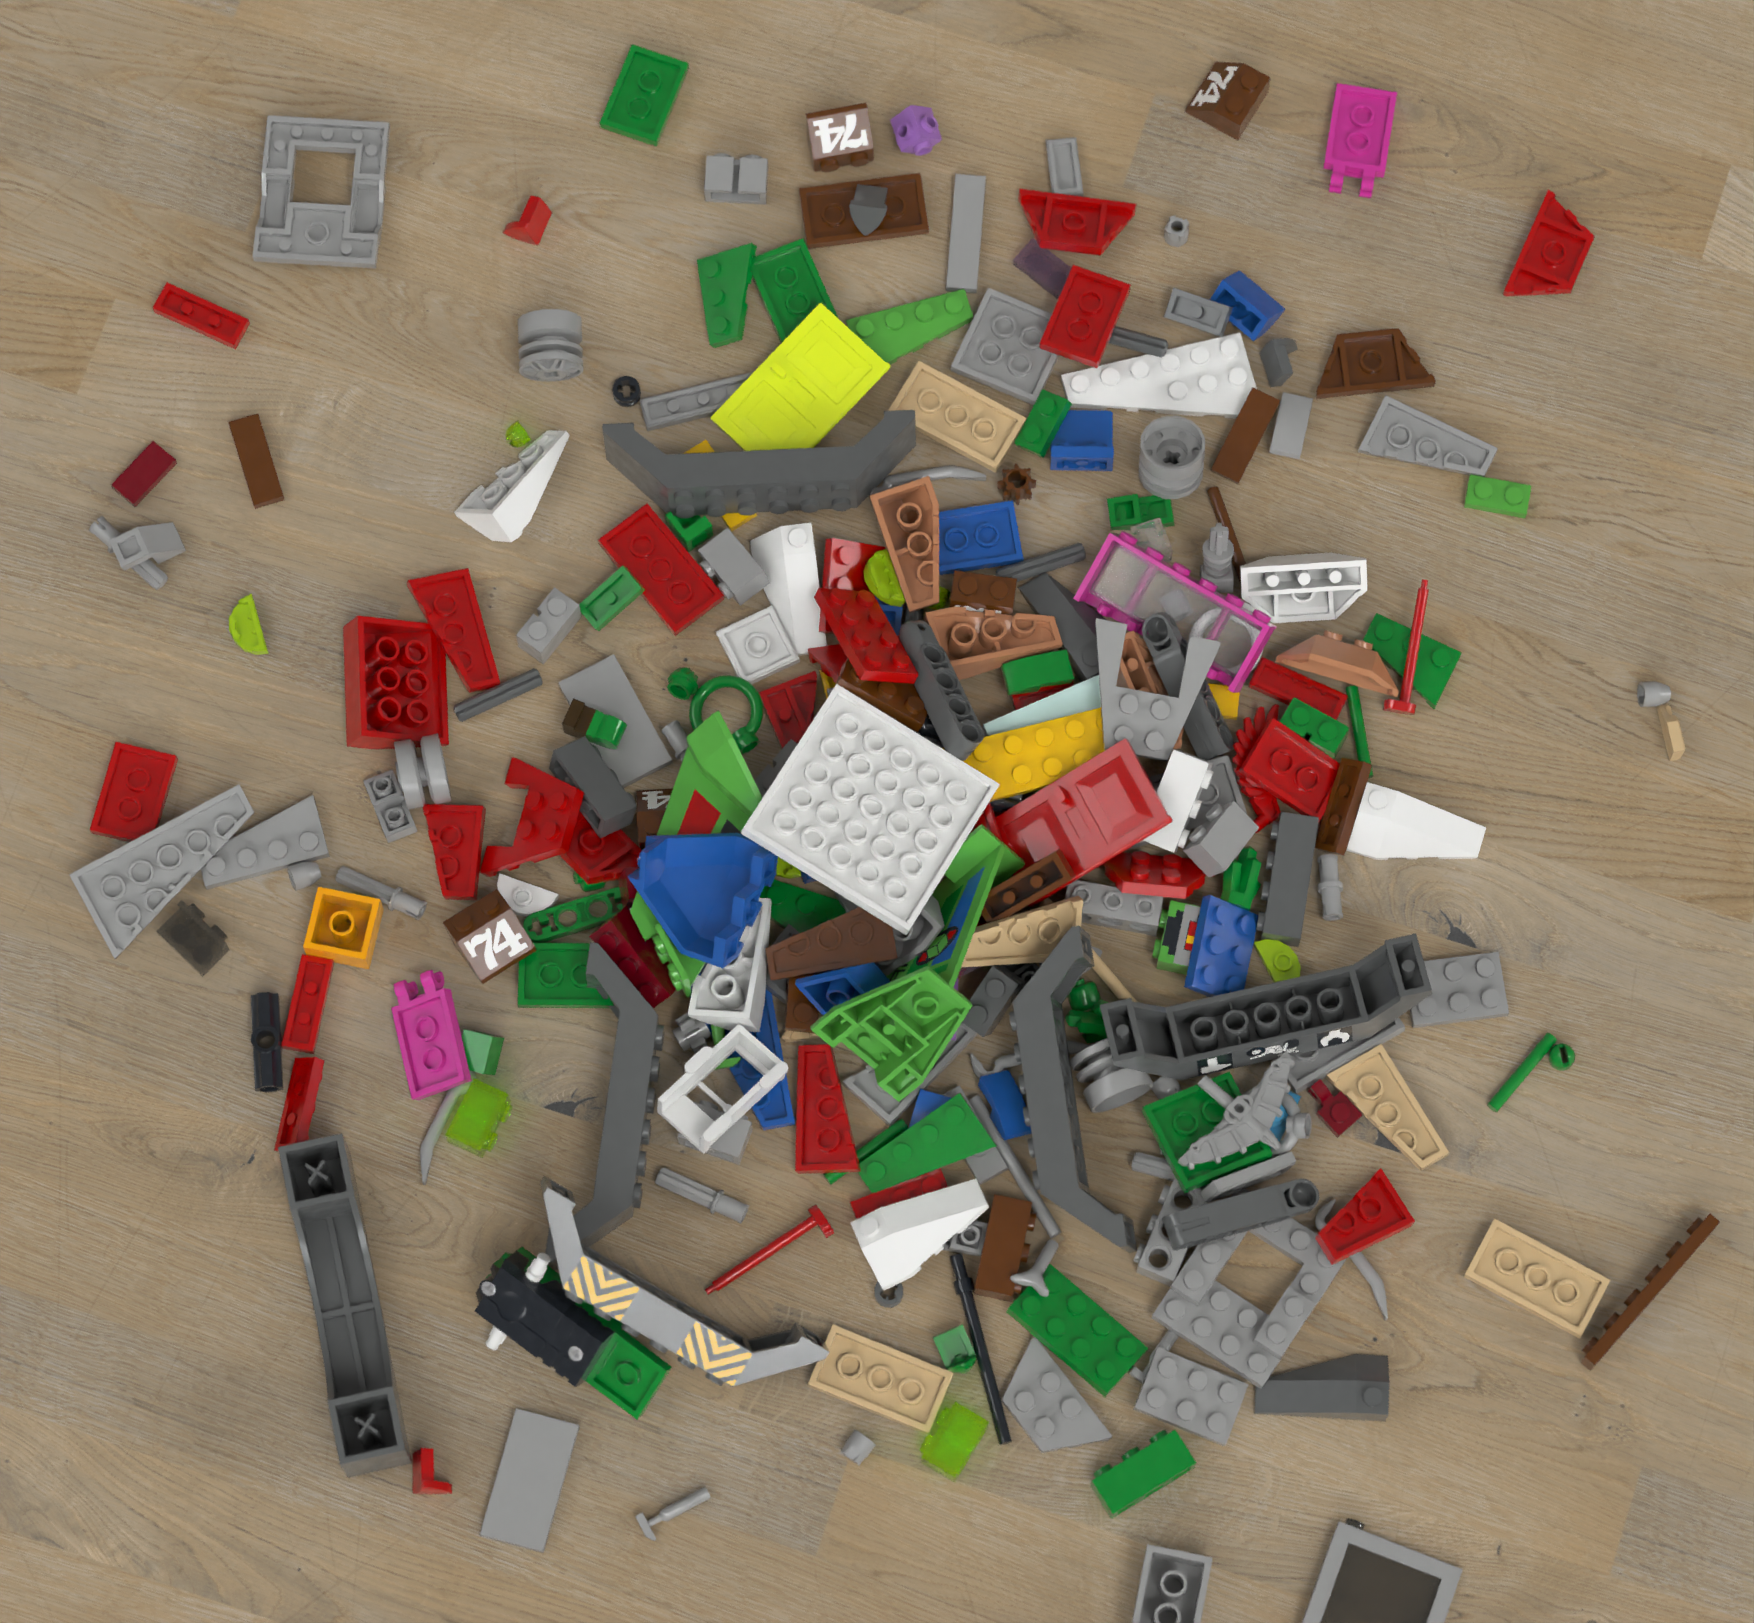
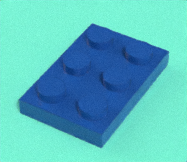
(978, 538)
(1221, 948)

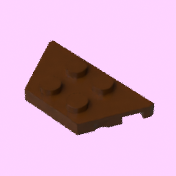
(1372, 364)

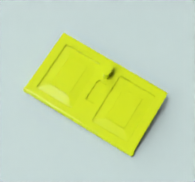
(801, 387)

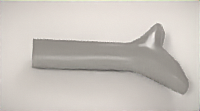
(1034, 1276)

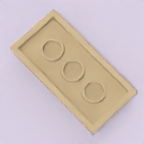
(959, 416)
(1537, 1278)
(881, 1380)

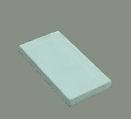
(1070, 701)

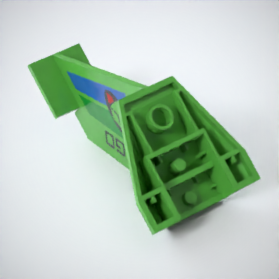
(913, 1017)

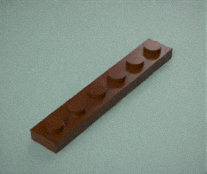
(1656, 1280)

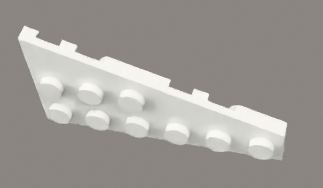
(1188, 381)

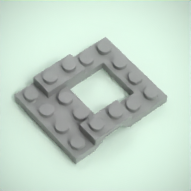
(317, 231)
(1229, 1325)

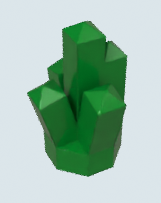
(1241, 879)
(1088, 1023)

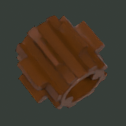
(1024, 479)

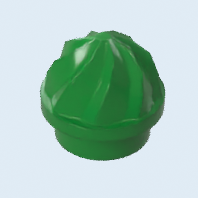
(682, 683)

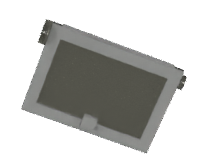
(1379, 1582)

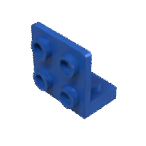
(1084, 442)

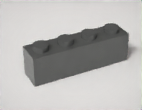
(1289, 878)

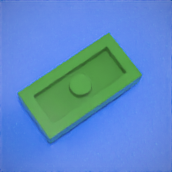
(1497, 496)

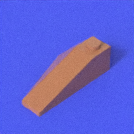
(911, 534)
(986, 639)

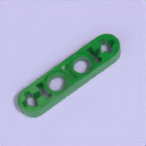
(580, 908)

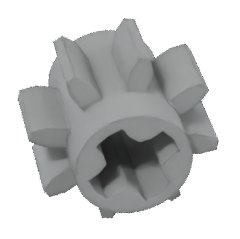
(691, 1033)

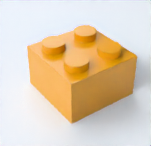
(343, 927)

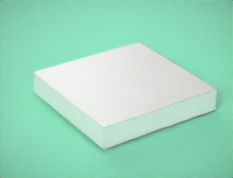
(758, 646)

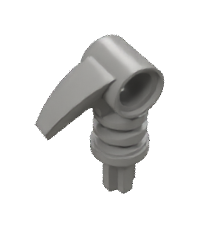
(1218, 559)

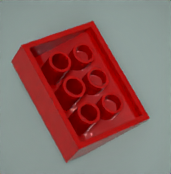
(393, 683)

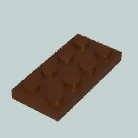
(829, 217)

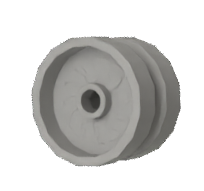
(423, 771)

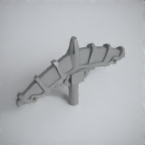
(1245, 1117)

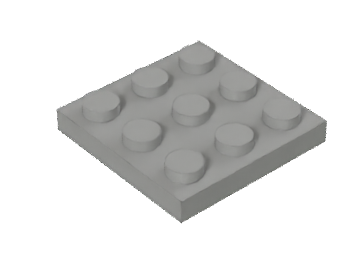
(1005, 347)

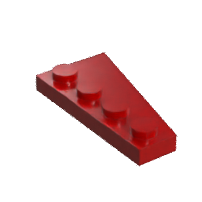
(456, 620)
(822, 1118)

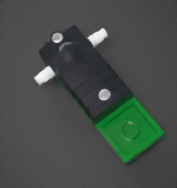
(529, 1306)

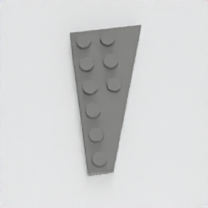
(143, 876)

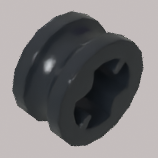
(634, 386)

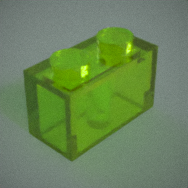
(479, 1118)
(954, 1441)

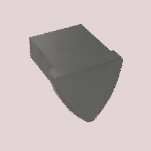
(868, 207)
(1276, 360)

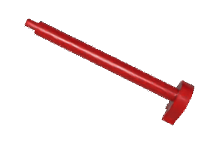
(1404, 706)
(815, 1219)

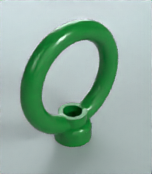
(746, 736)

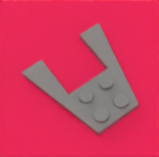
(1146, 718)

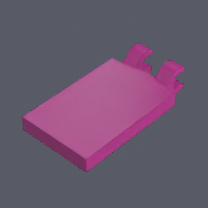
(1359, 136)
(429, 1036)

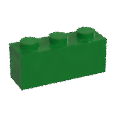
(1142, 1472)

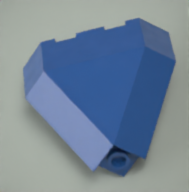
(704, 890)

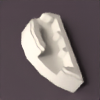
(524, 897)

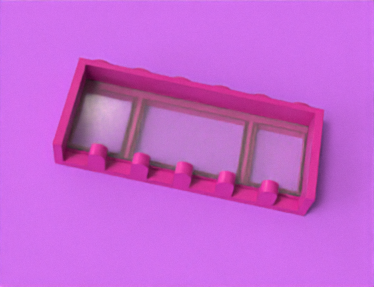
(1136, 583)

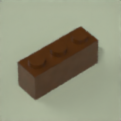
(1027, 886)
(1004, 1247)

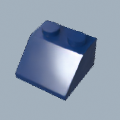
(840, 985)

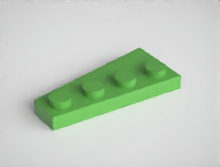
(912, 325)

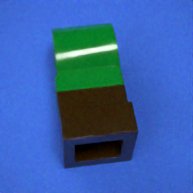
(594, 725)

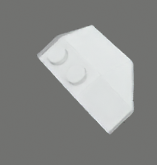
(1304, 585)

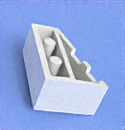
(1179, 794)

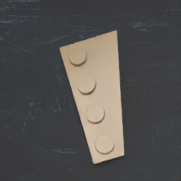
(1024, 936)
(1387, 1102)

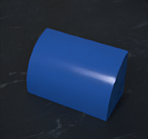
(1252, 307)

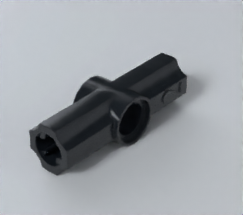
(266, 1022)

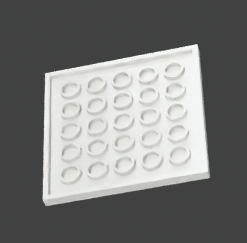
(870, 809)

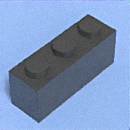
(604, 799)

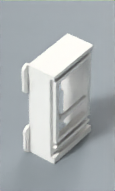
(688, 1117)

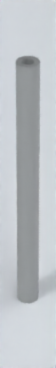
(1016, 1169)

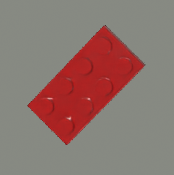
(669, 574)
(866, 635)

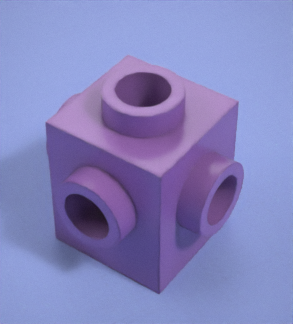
(916, 130)

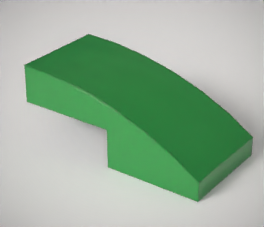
(1132, 511)
(1037, 671)

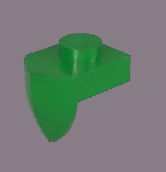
(956, 1350)

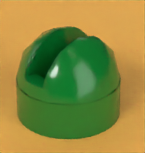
(1556, 1060)

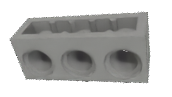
(1117, 910)
(1159, 1243)

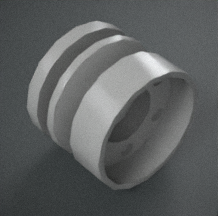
(550, 345)
(1171, 457)
(1112, 1084)

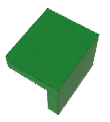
(689, 531)
(482, 1051)

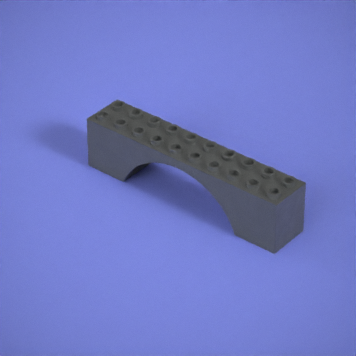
(346, 1305)

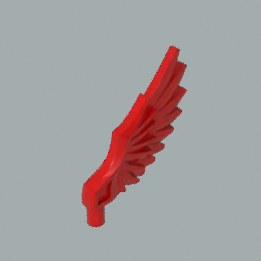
(1263, 802)

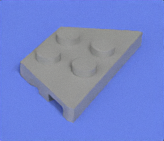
(1050, 1405)

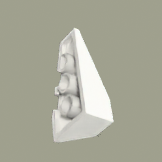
(511, 500)
(792, 571)
(1405, 827)
(737, 991)
(908, 1232)

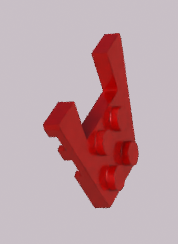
(545, 821)

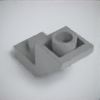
(145, 542)

